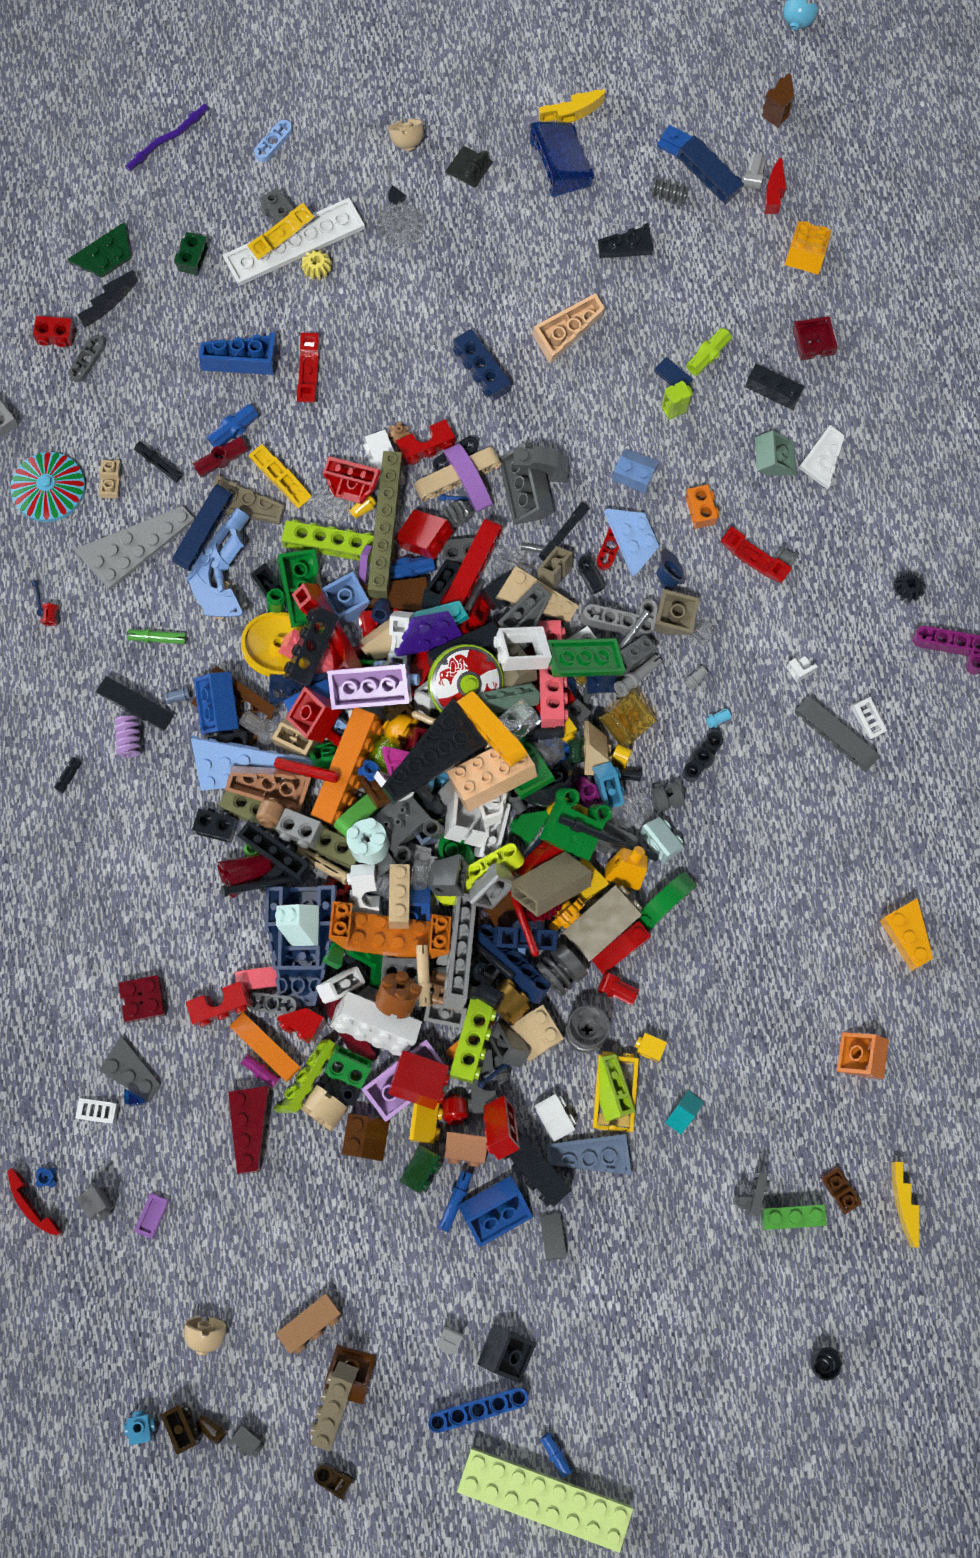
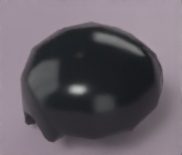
(821, 1368)

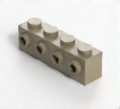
(334, 1405)

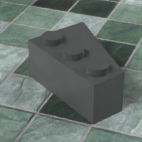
(526, 610)

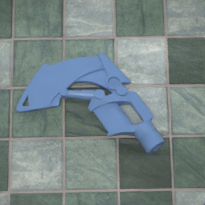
(218, 601)

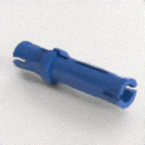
(456, 1198)

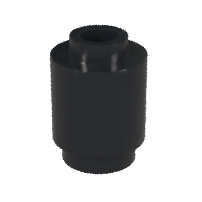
(348, 1102)

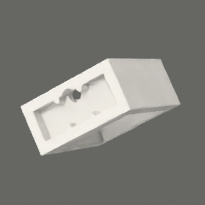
(523, 635)

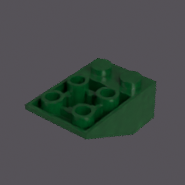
(420, 1170)

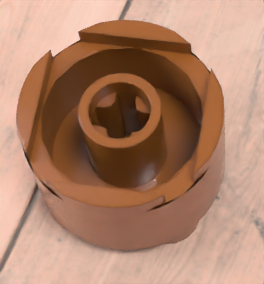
(397, 995)

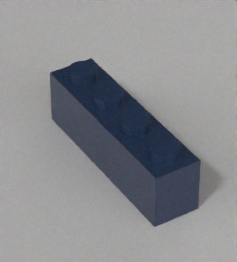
(710, 170)

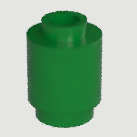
(275, 601)

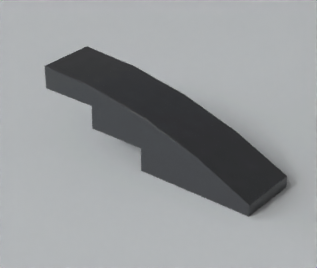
(113, 294)
(134, 703)

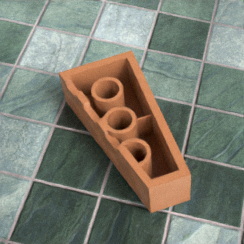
(268, 783)

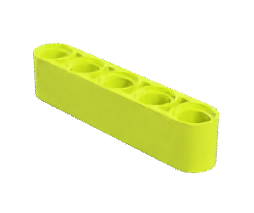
(506, 855)

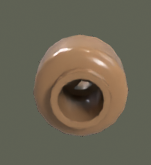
(269, 812)

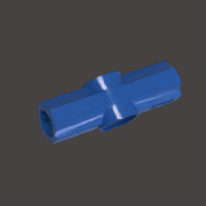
(232, 426)
(410, 568)

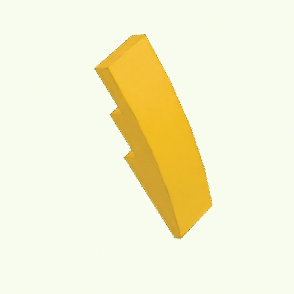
(280, 476)
(907, 1213)

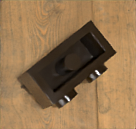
(180, 1428)

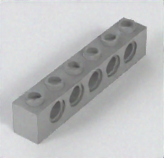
(459, 953)

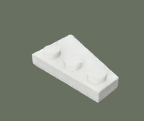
(822, 458)

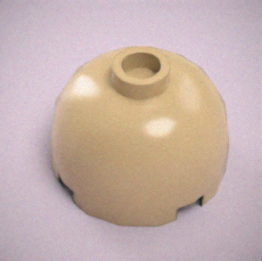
(406, 134)
(204, 1335)

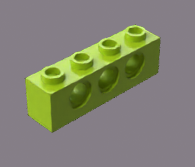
(459, 1069)

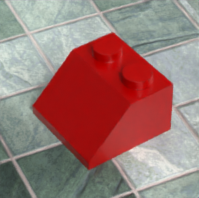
(312, 715)

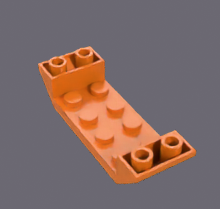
(372, 934)

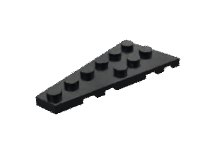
(441, 747)

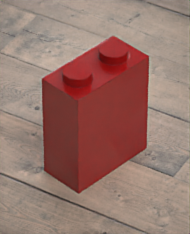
(424, 534)
(419, 1080)

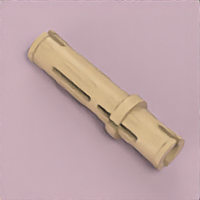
(341, 875)
(423, 975)

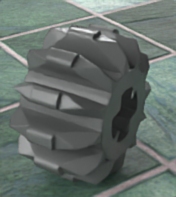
(456, 514)

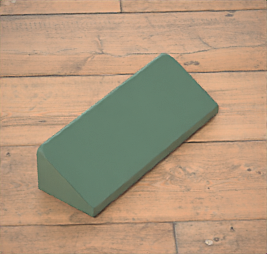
(503, 699)

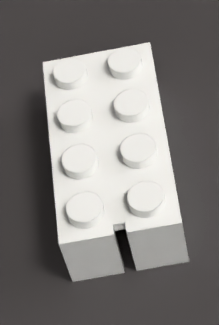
(464, 825)
(366, 1023)

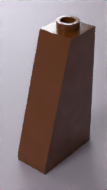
(403, 594)

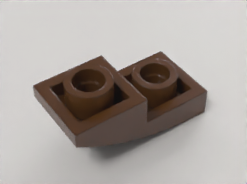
(840, 1190)

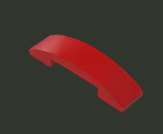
(308, 367)
(754, 557)
(16, 1184)

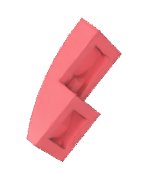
(257, 978)

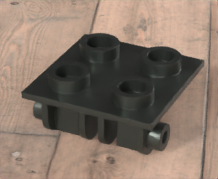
(469, 166)

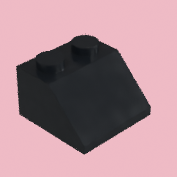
(506, 1353)

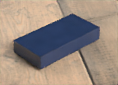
(672, 373)

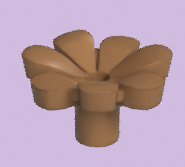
(397, 432)

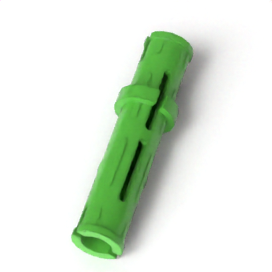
(156, 636)

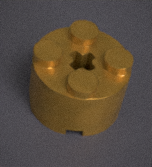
(514, 1004)

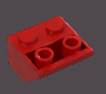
(304, 1022)

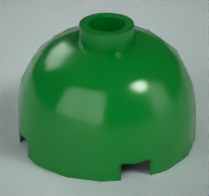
(323, 755)

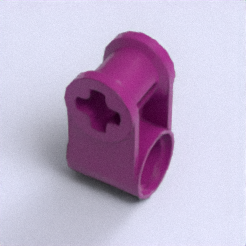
(588, 796)

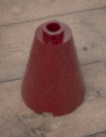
(243, 870)

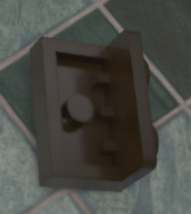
(393, 711)

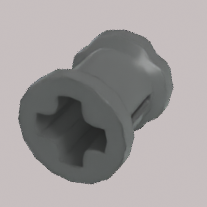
(786, 556)

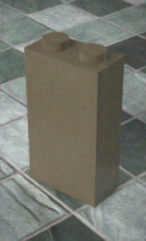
(551, 884)
(603, 921)

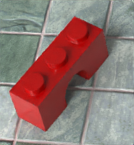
(414, 450)
(235, 1000)

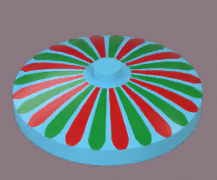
(47, 487)

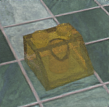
(627, 719)

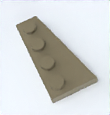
(254, 505)

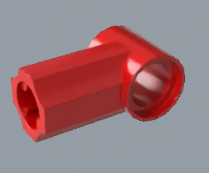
(616, 988)

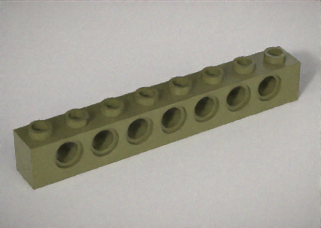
(385, 525)
(231, 801)

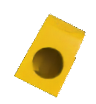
(621, 756)

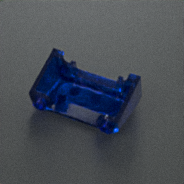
(561, 156)

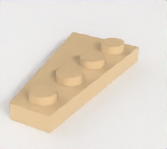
(520, 583)

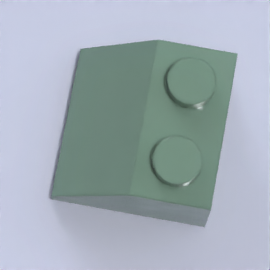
(775, 454)

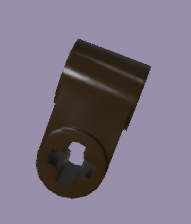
(334, 1481)

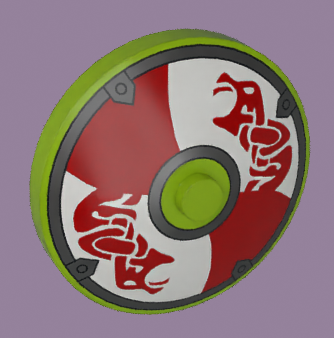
(461, 671)

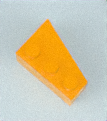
(909, 934)

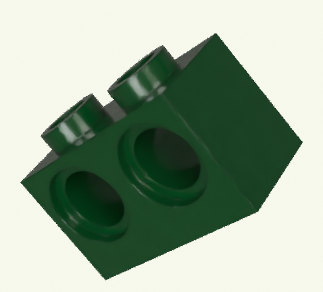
(194, 254)

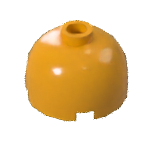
(398, 729)

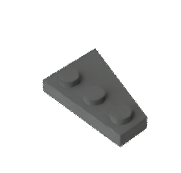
(128, 1070)

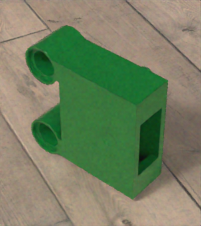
(563, 837)

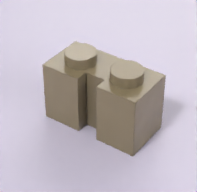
(555, 566)

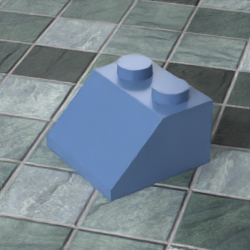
(635, 470)
(346, 598)

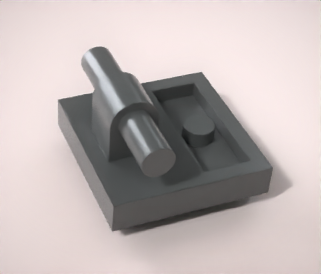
(754, 1203)

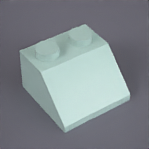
(661, 839)
(298, 923)

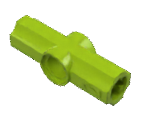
(709, 351)

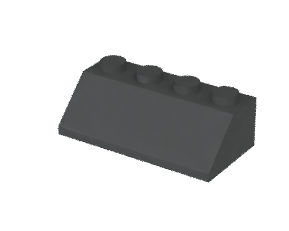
(525, 490)

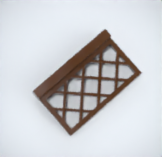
(251, 697)

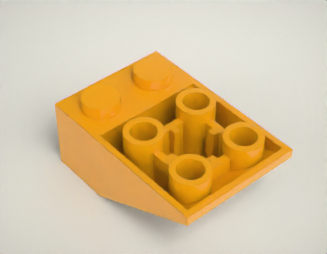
(808, 247)

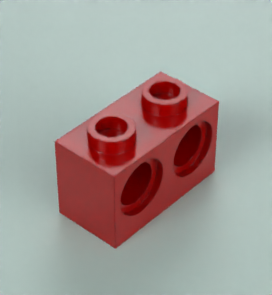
(54, 327)

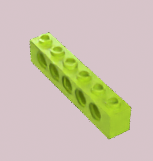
(294, 528)

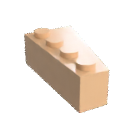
(566, 327)

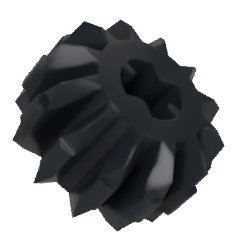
(902, 588)

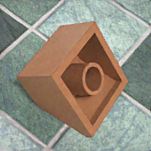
(465, 1148)

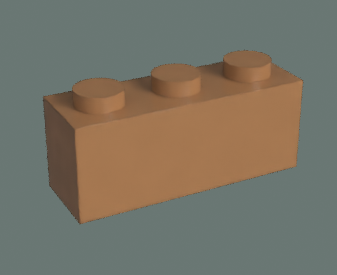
(309, 1324)

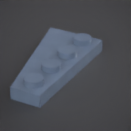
(596, 1154)

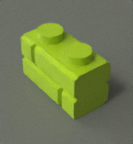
(676, 400)

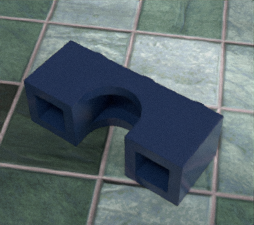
(514, 938)

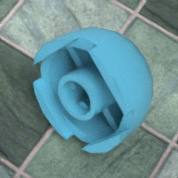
(799, 13)

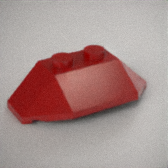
(350, 480)

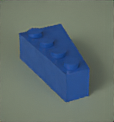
(240, 355)

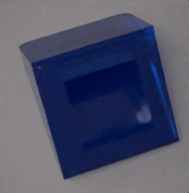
(133, 1099)

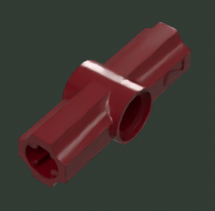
(229, 451)

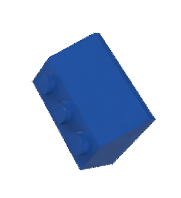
(216, 703)
(495, 1211)

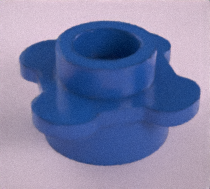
(367, 764)
(41, 1181)

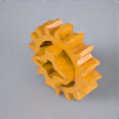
(567, 915)

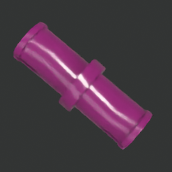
(260, 1070)

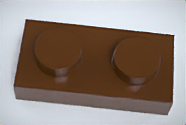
(374, 792)

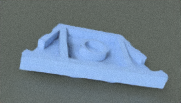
(633, 537)

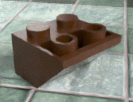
(779, 101)

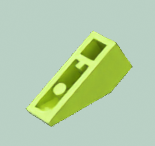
(613, 1091)

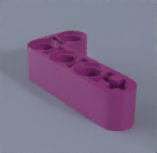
(950, 645)

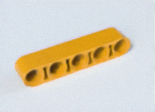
(492, 729)

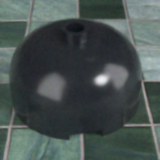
(563, 777)

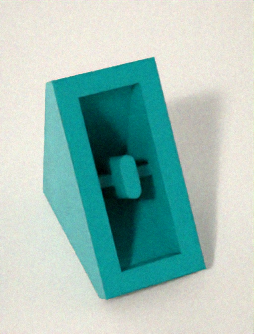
(684, 1112)

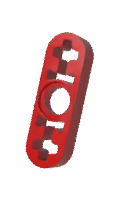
(601, 555)

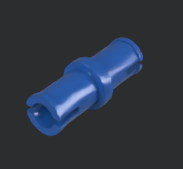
(556, 1455)

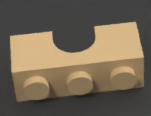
(399, 896)

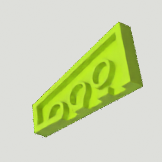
(305, 1078)

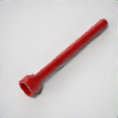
(525, 925)

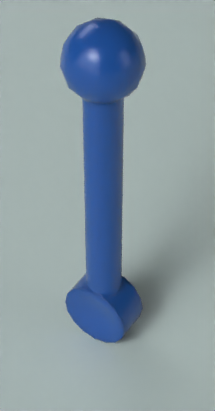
(443, 497)

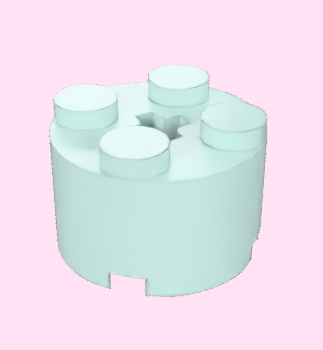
(373, 833)

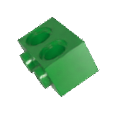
(351, 1061)

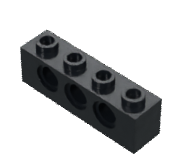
(326, 622)

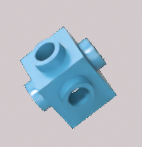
(138, 1435)

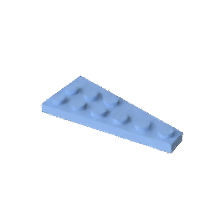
(216, 759)

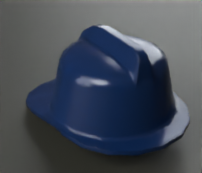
(670, 571)

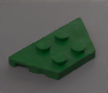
(104, 253)

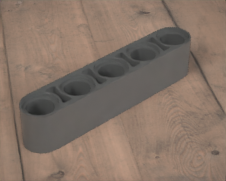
(837, 733)

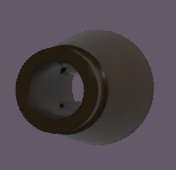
(212, 1429)

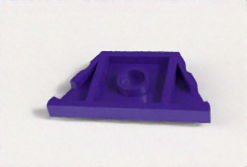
(428, 633)

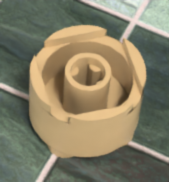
(324, 1108)

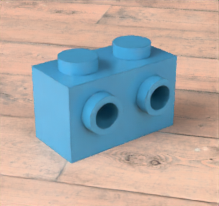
(608, 784)

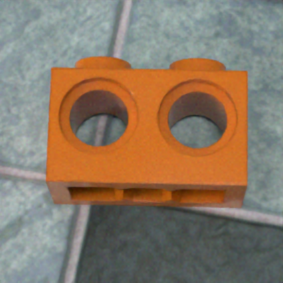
(697, 506)

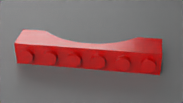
(343, 654)

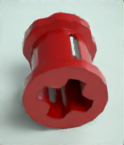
(49, 614)

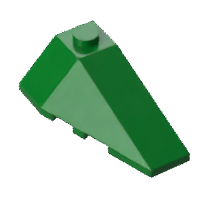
(295, 570)

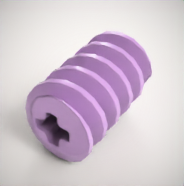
(125, 736)

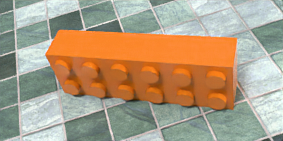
(352, 751)

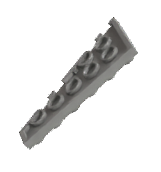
(124, 551)

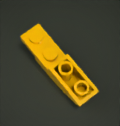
(579, 107)

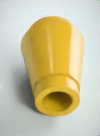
(361, 509)

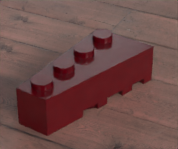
(248, 1123)

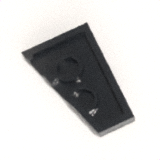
(632, 243)

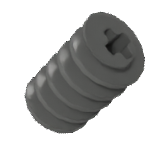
(669, 191)

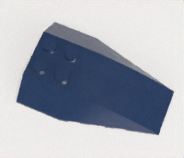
(299, 967)

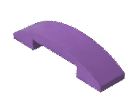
(469, 477)

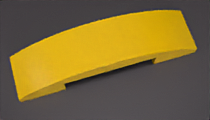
(281, 232)

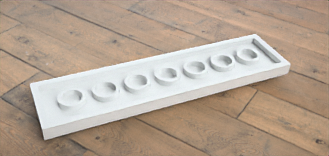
(323, 230)

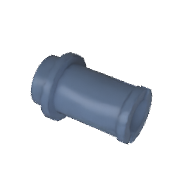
(178, 695)

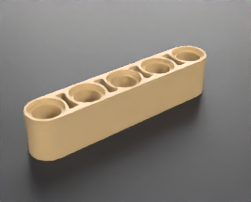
(447, 479)

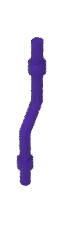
(192, 118)

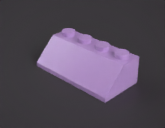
(369, 686)
(378, 1087)

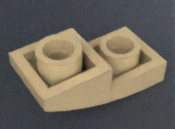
(109, 479)

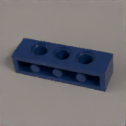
(470, 342)

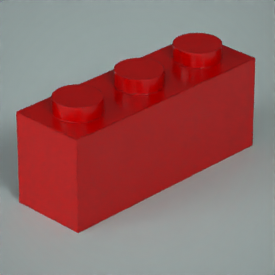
(500, 1128)

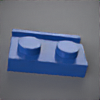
(673, 140)

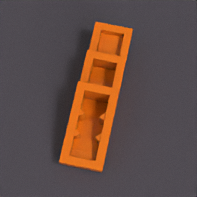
(265, 1047)

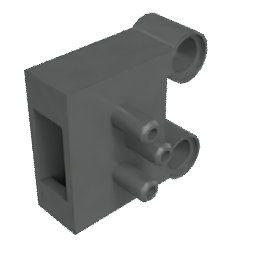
(403, 823)

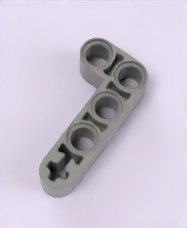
(617, 618)

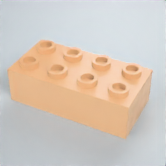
(488, 778)

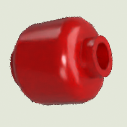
(454, 1109)

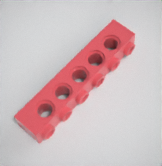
(552, 716)

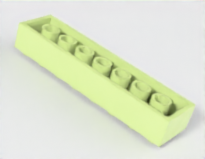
(545, 1499)

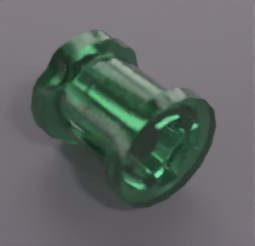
(575, 751)

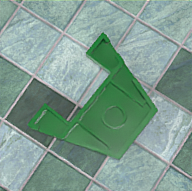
(335, 957)

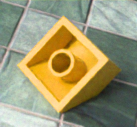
(424, 1124)

